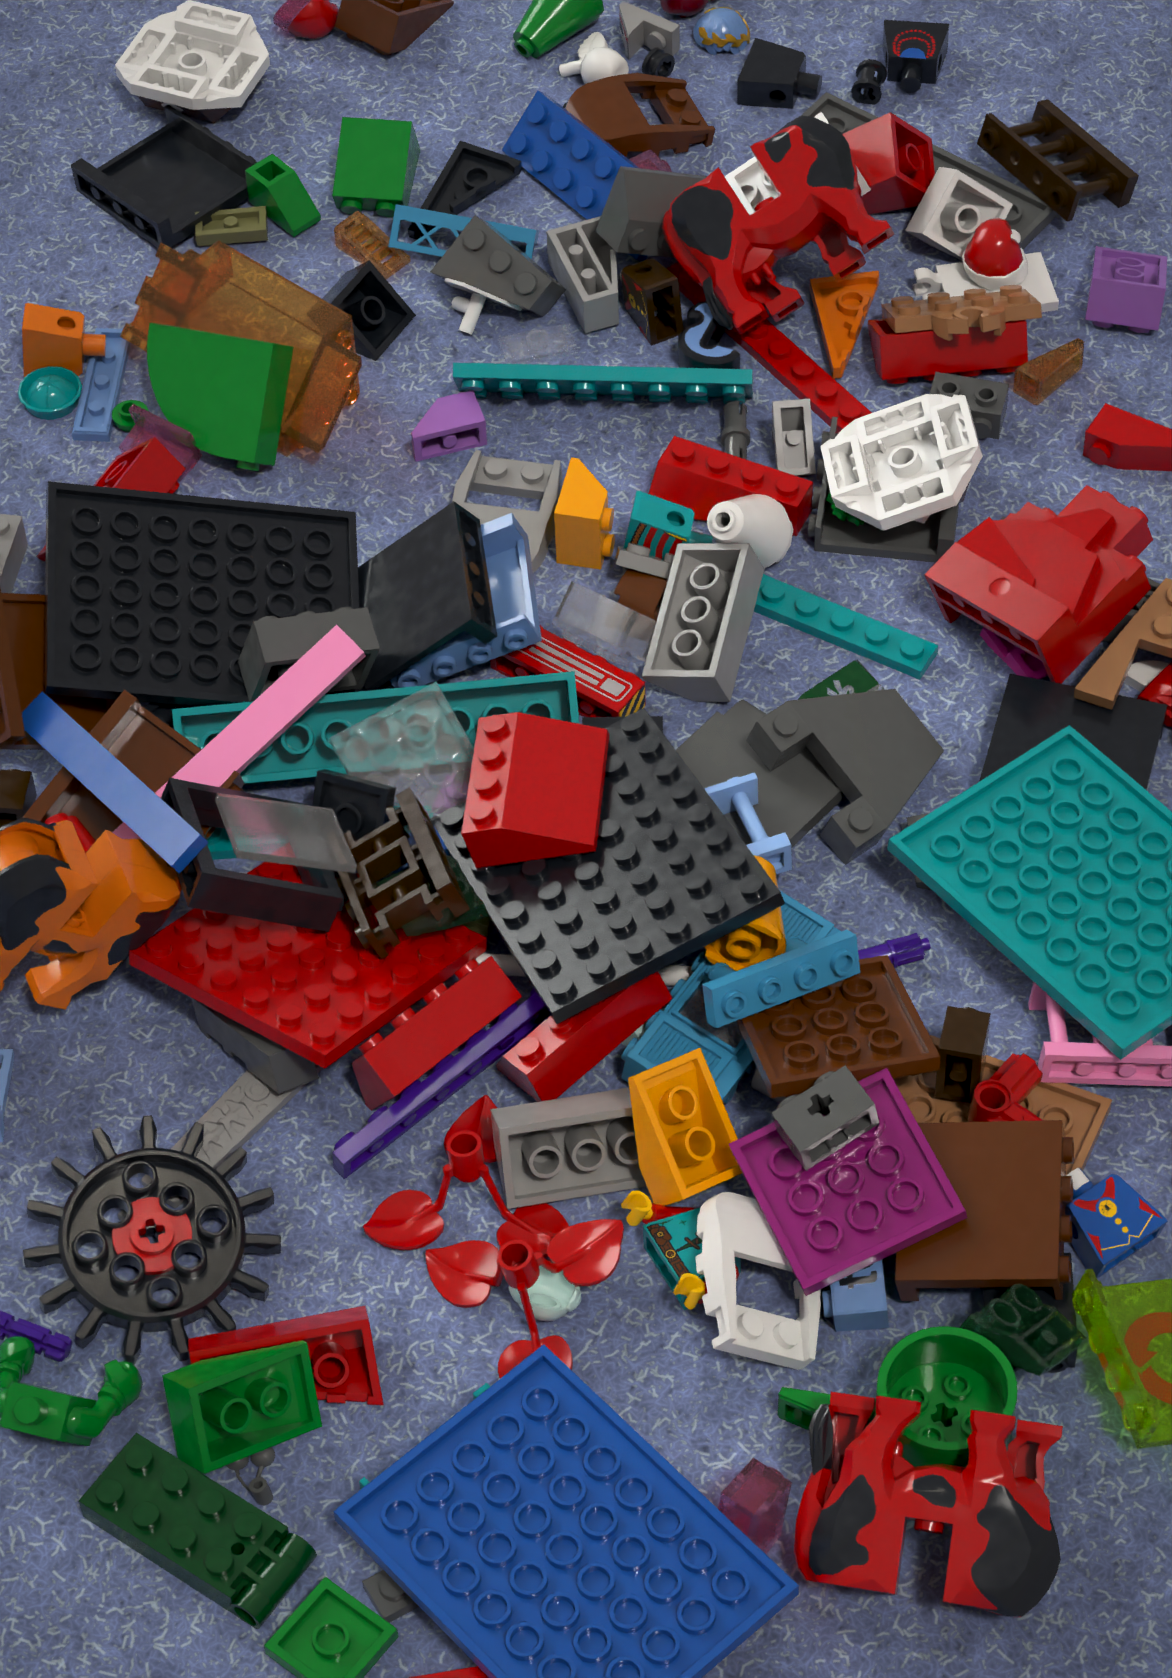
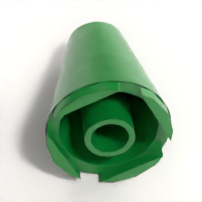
(552, 22)

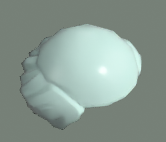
(550, 1296)

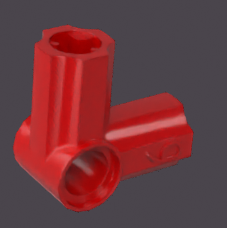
(1006, 1092)

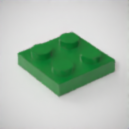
(331, 1636)

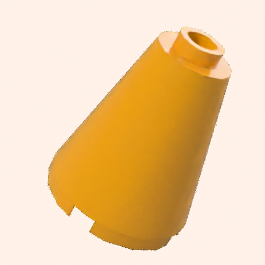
(754, 941)

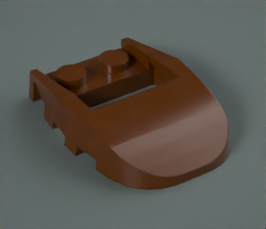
(615, 116)

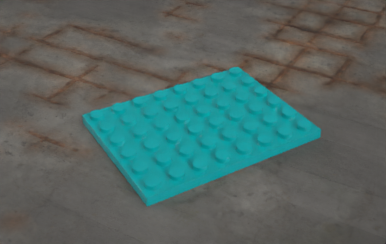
(1066, 879)

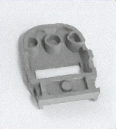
(518, 480)

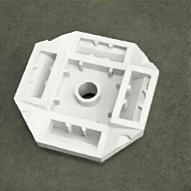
(195, 61)
(904, 460)

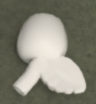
(595, 61)

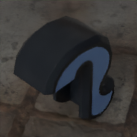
(700, 341)

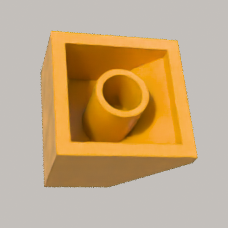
(583, 519)

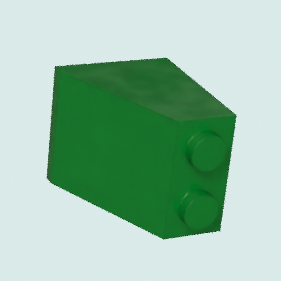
(375, 165)

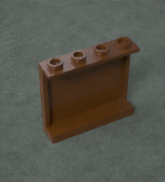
(24, 672)
(143, 746)
(1014, 1204)

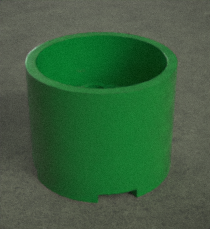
(950, 1376)

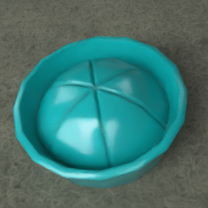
(50, 392)

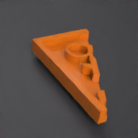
(841, 313)

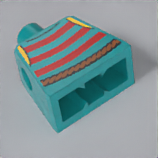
(661, 525)

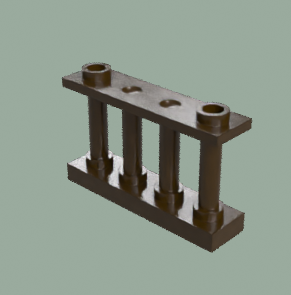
(1072, 144)

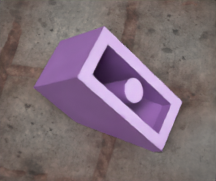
(449, 427)

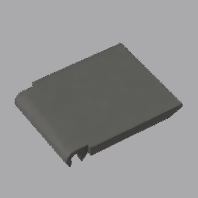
(788, 797)

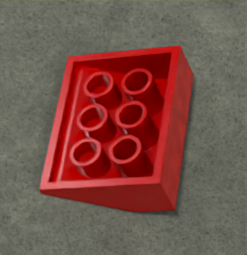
(533, 789)

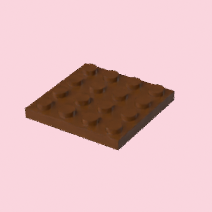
(850, 1023)

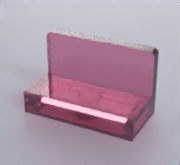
(173, 438)

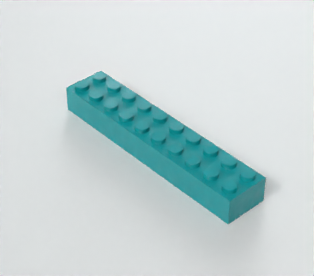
(306, 744)

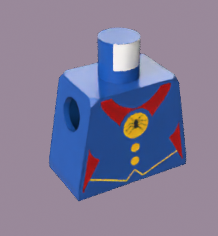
(1109, 1221)

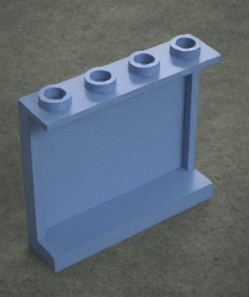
(513, 606)

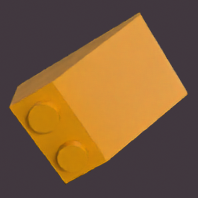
(681, 1129)

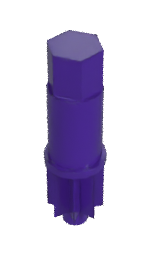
(899, 950)

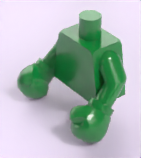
(57, 1413)

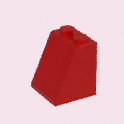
(893, 162)

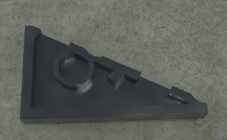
(467, 179)

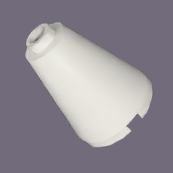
(754, 521)

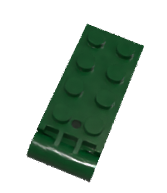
(197, 1530)

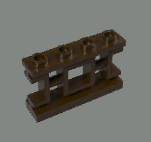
(408, 893)

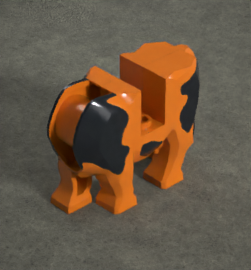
(77, 904)

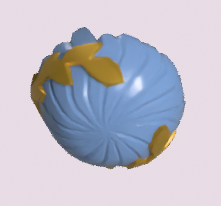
(722, 30)

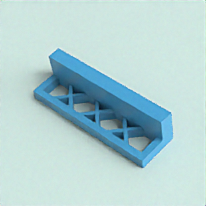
(452, 222)

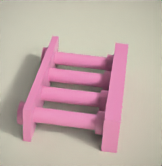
(1094, 1062)

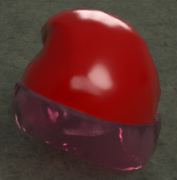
(307, 18)

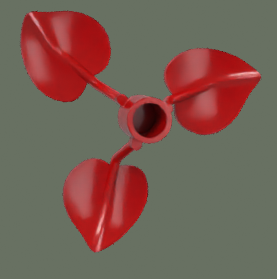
(411, 1220)
(469, 1269)

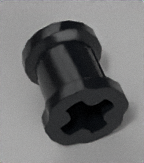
(866, 80)

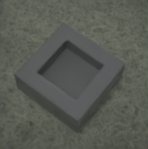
(388, 1596)

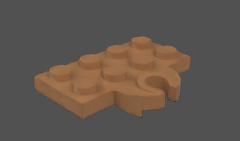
(957, 313)

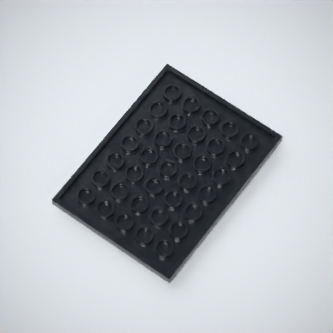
(167, 586)
(652, 892)

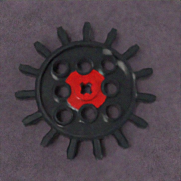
(126, 1242)

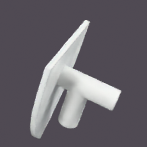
(473, 306)

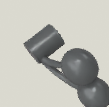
(258, 1486)

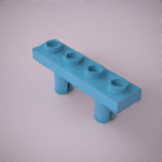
(799, 971)

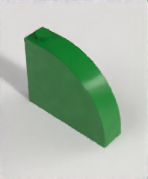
(221, 390)

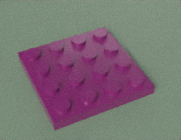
(857, 1201)

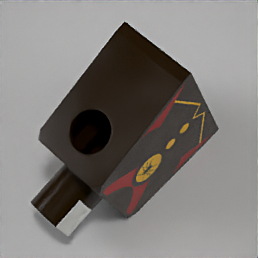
(651, 288)

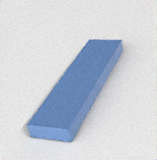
(101, 389)

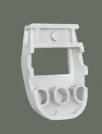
(736, 1227)

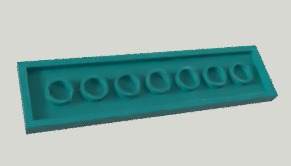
(618, 381)

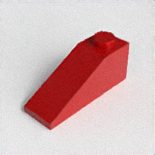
(1128, 441)

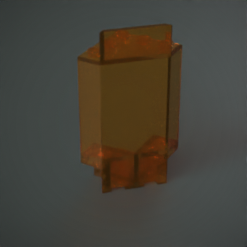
(246, 300)

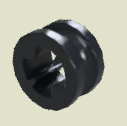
(658, 63)

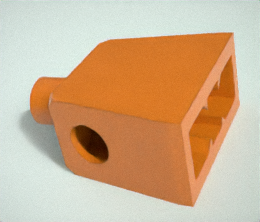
(57, 339)

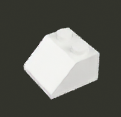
(953, 211)

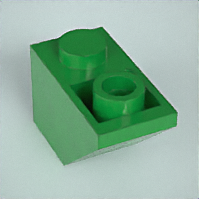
(281, 191)

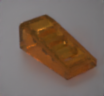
(357, 229)
(1046, 373)

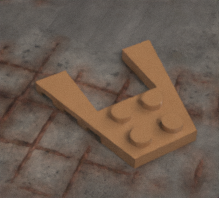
(1147, 630)

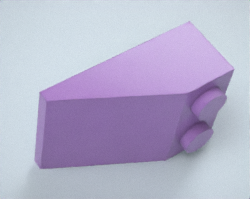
(1126, 289)

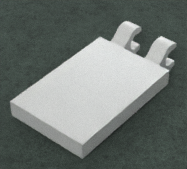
(955, 280)

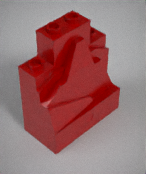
(1048, 577)

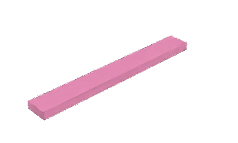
(269, 714)

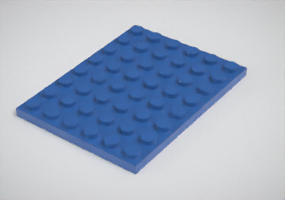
(563, 1540)

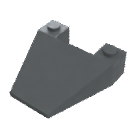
(868, 748)

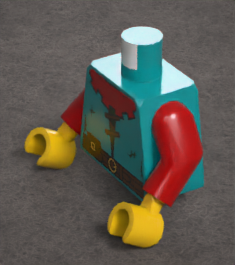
(672, 1245)

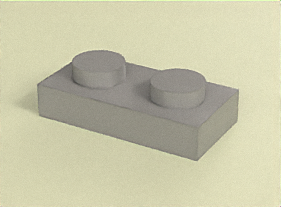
(638, 558)

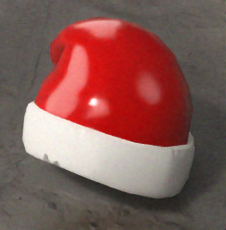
(995, 256)

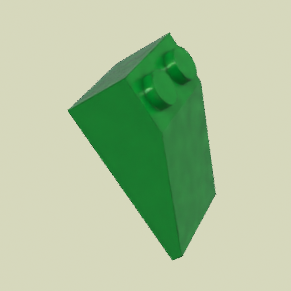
(241, 1404)

